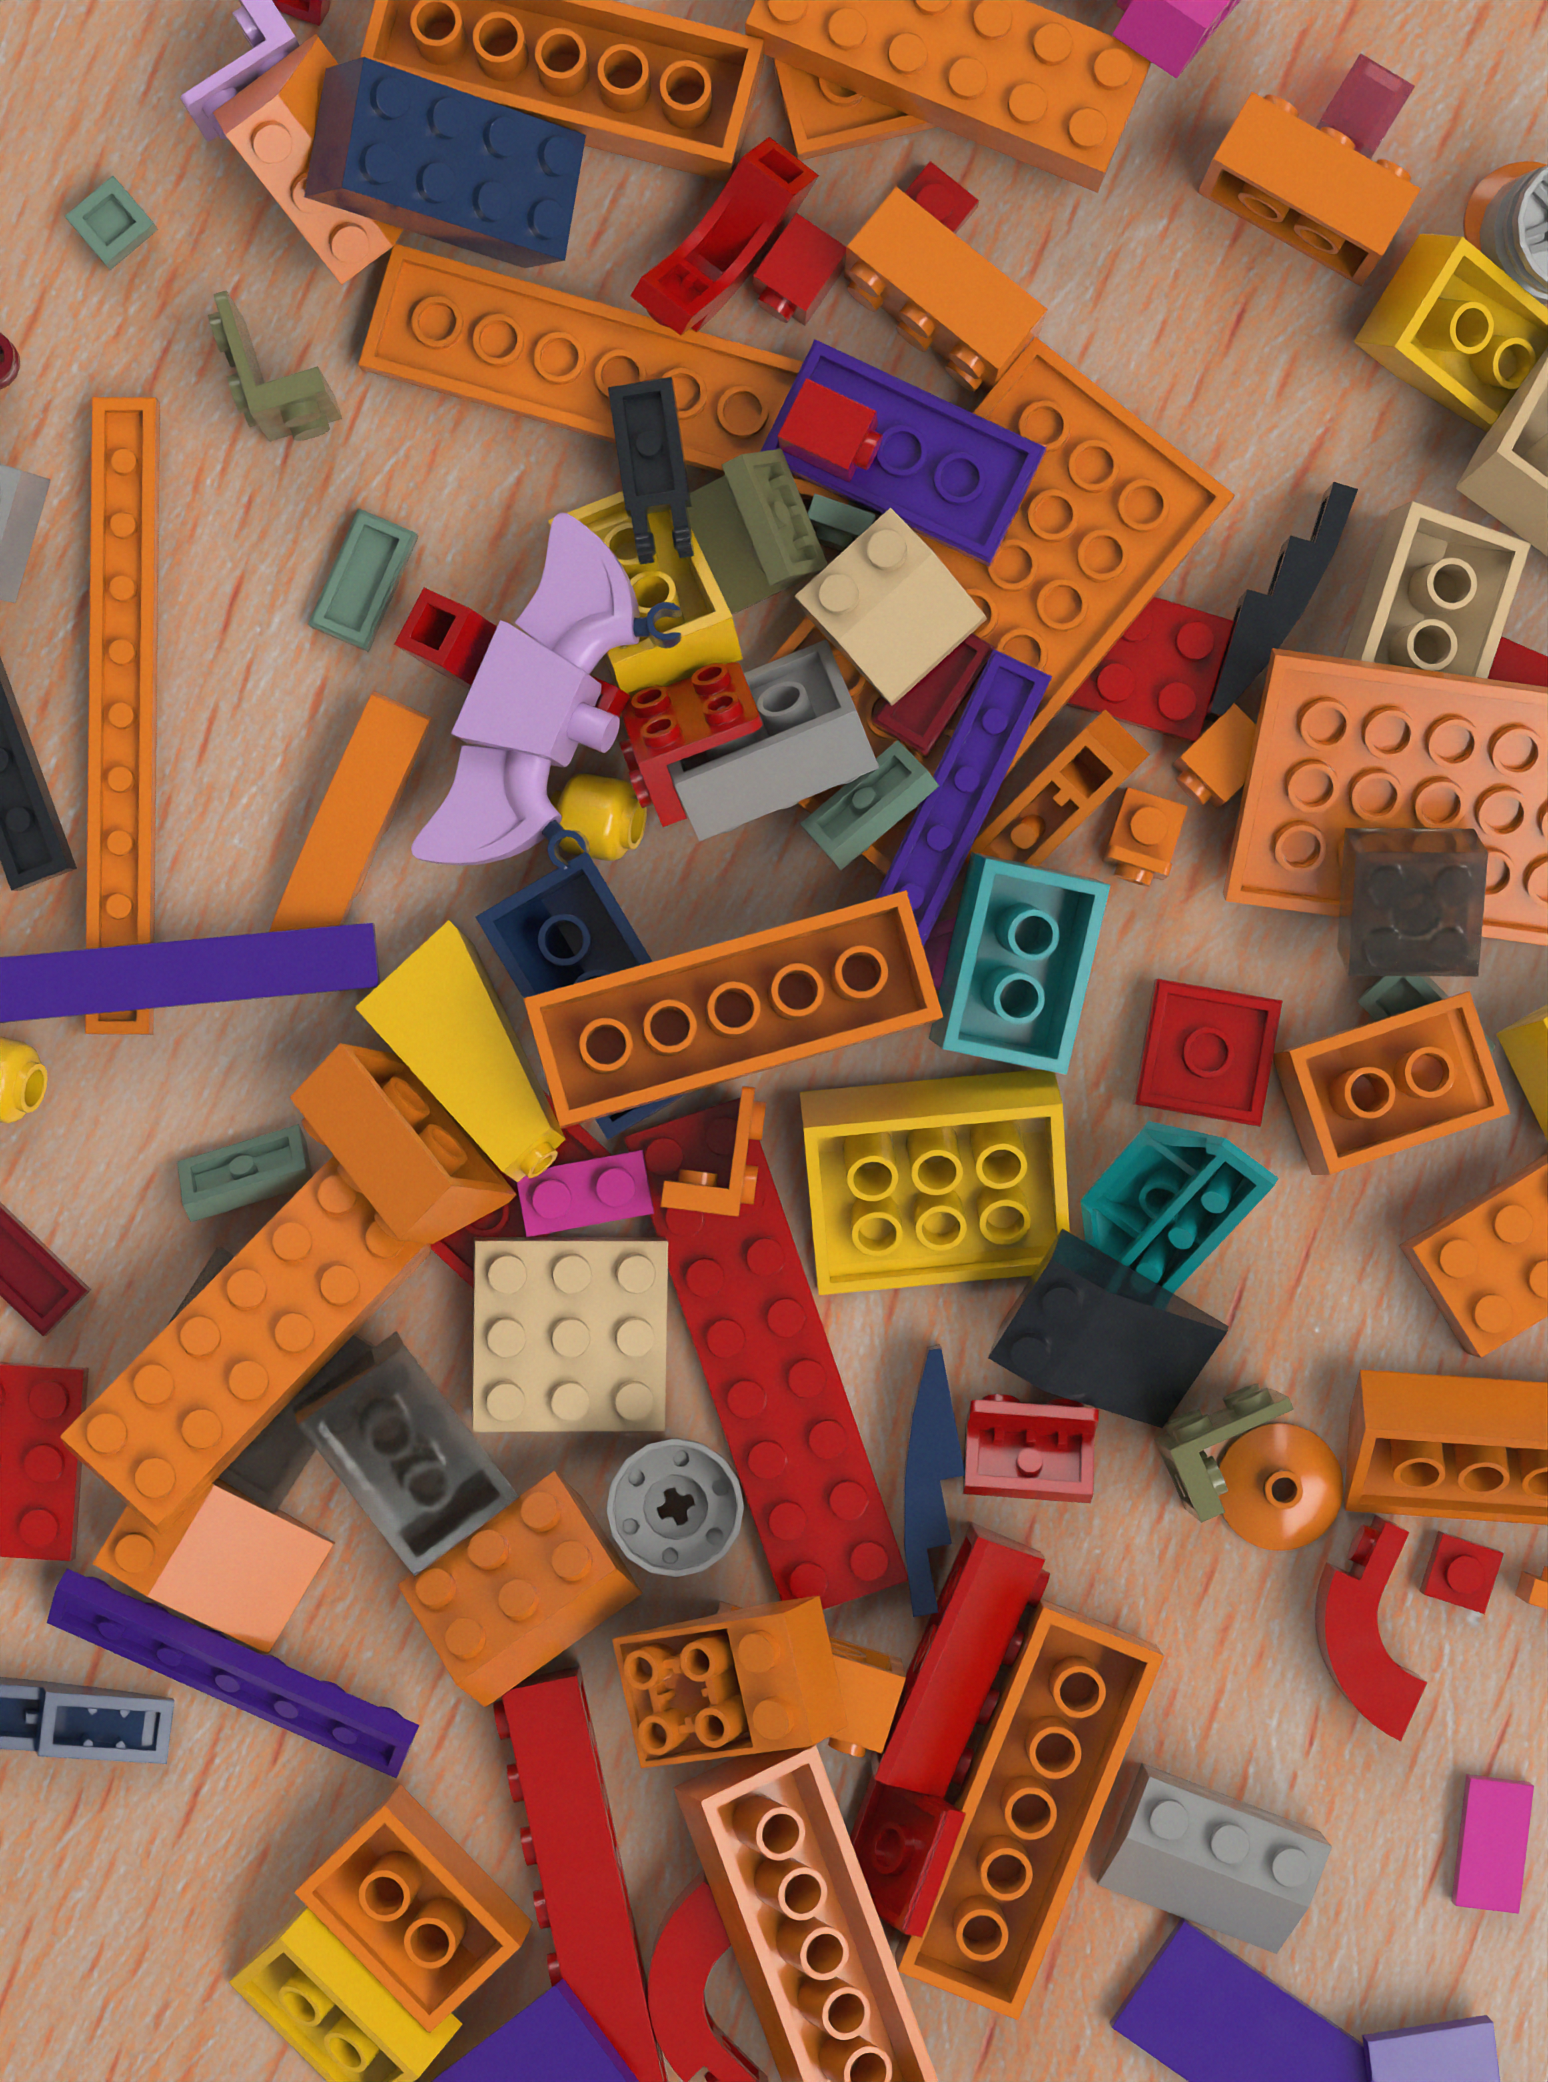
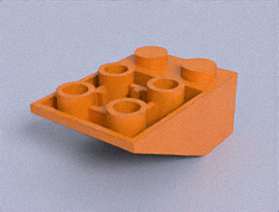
(731, 1684)

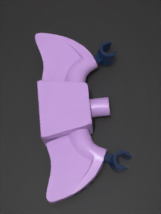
(538, 704)

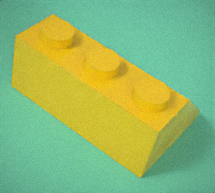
(336, 2007)

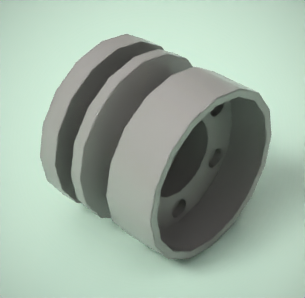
(1517, 231)
(662, 1543)

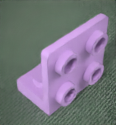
(270, 42)

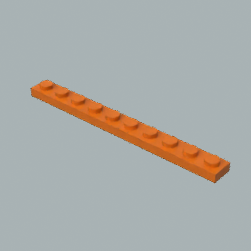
(123, 686)

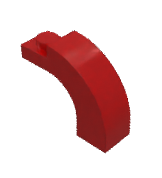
(728, 241)
(456, 640)
(680, 1962)

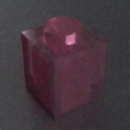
(1366, 104)

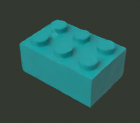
(1019, 963)

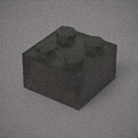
(1412, 902)

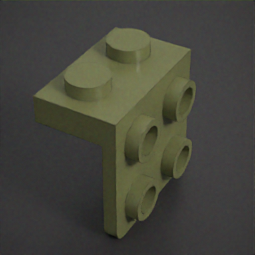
(282, 407)

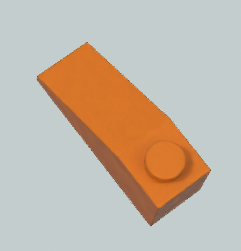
(1063, 794)

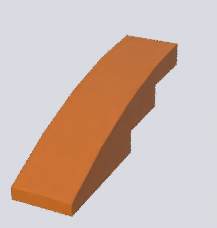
(353, 816)

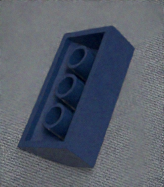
(565, 934)

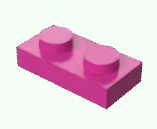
(586, 1193)

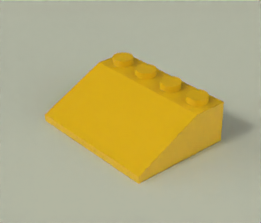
(934, 1179)

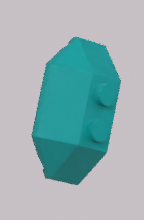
(1171, 1201)

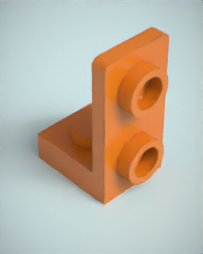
(699, 1189)

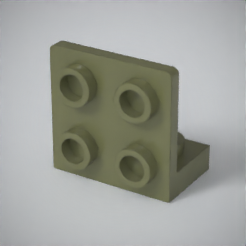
(755, 530)
(1193, 1472)

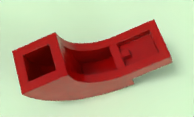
(1350, 1632)

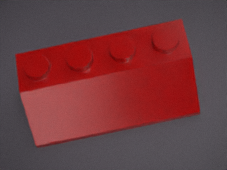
(958, 1660)

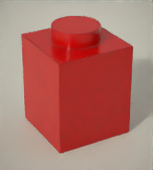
(798, 271)
(830, 431)

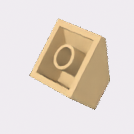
(890, 607)

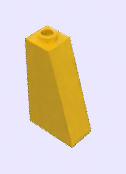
(461, 1045)

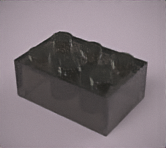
(404, 1453)

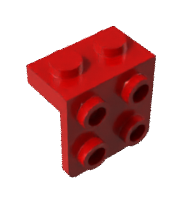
(681, 722)

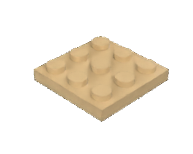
(569, 1334)

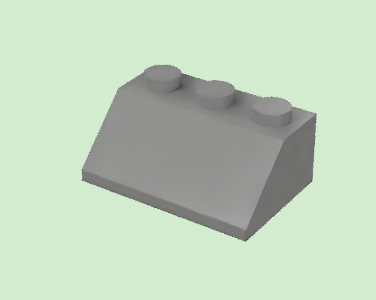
(803, 747)
(1214, 1859)

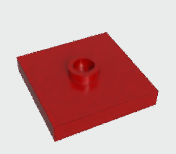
(1207, 1052)
(904, 1851)

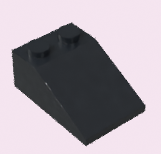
(1105, 1335)

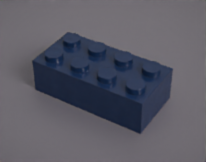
(444, 164)

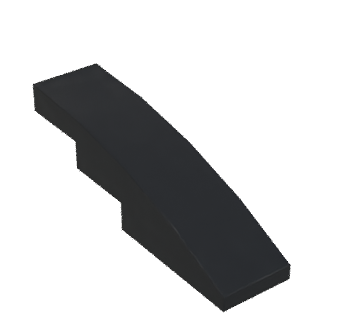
(1266, 620)

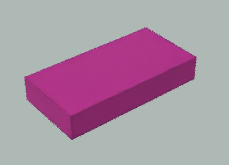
(1492, 1843)

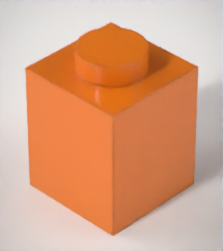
(1218, 759)

